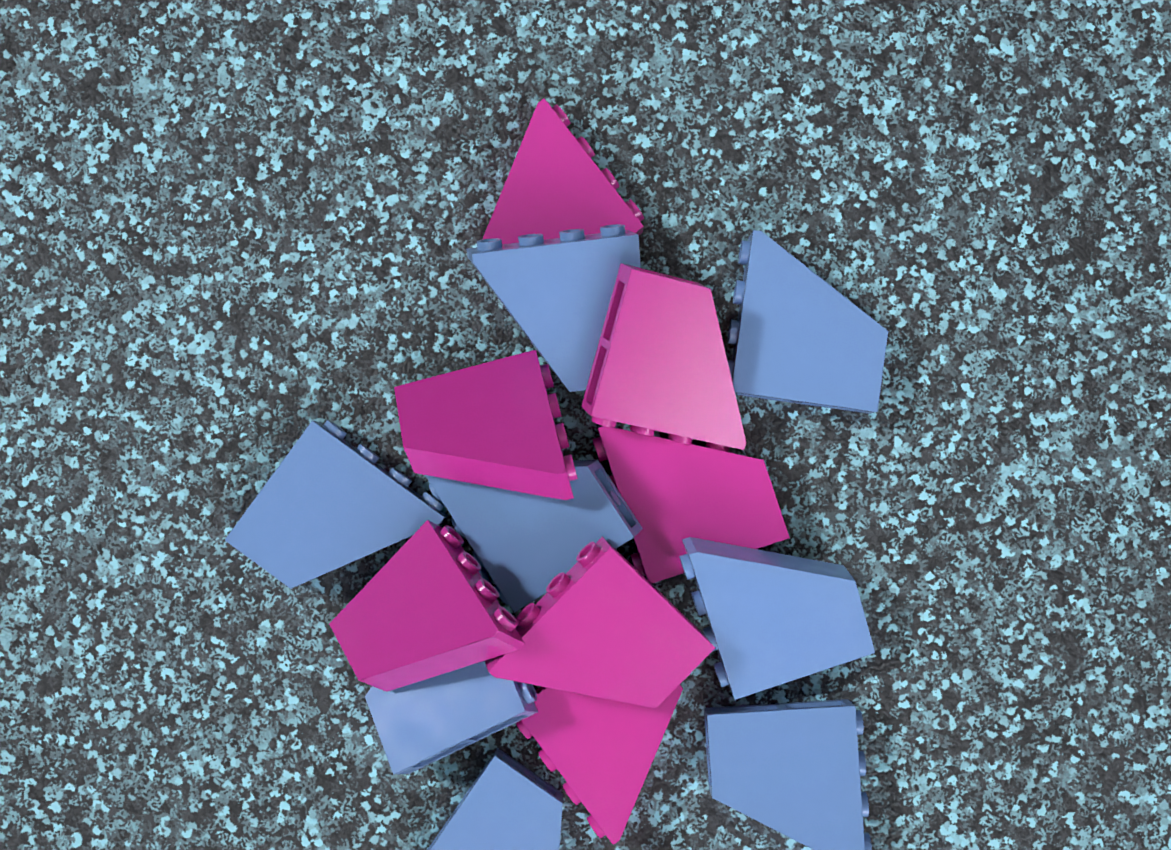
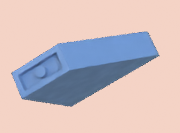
(559, 290)
(801, 335)
(328, 509)
(535, 537)
(774, 614)
(446, 713)
(792, 769)
(504, 811)

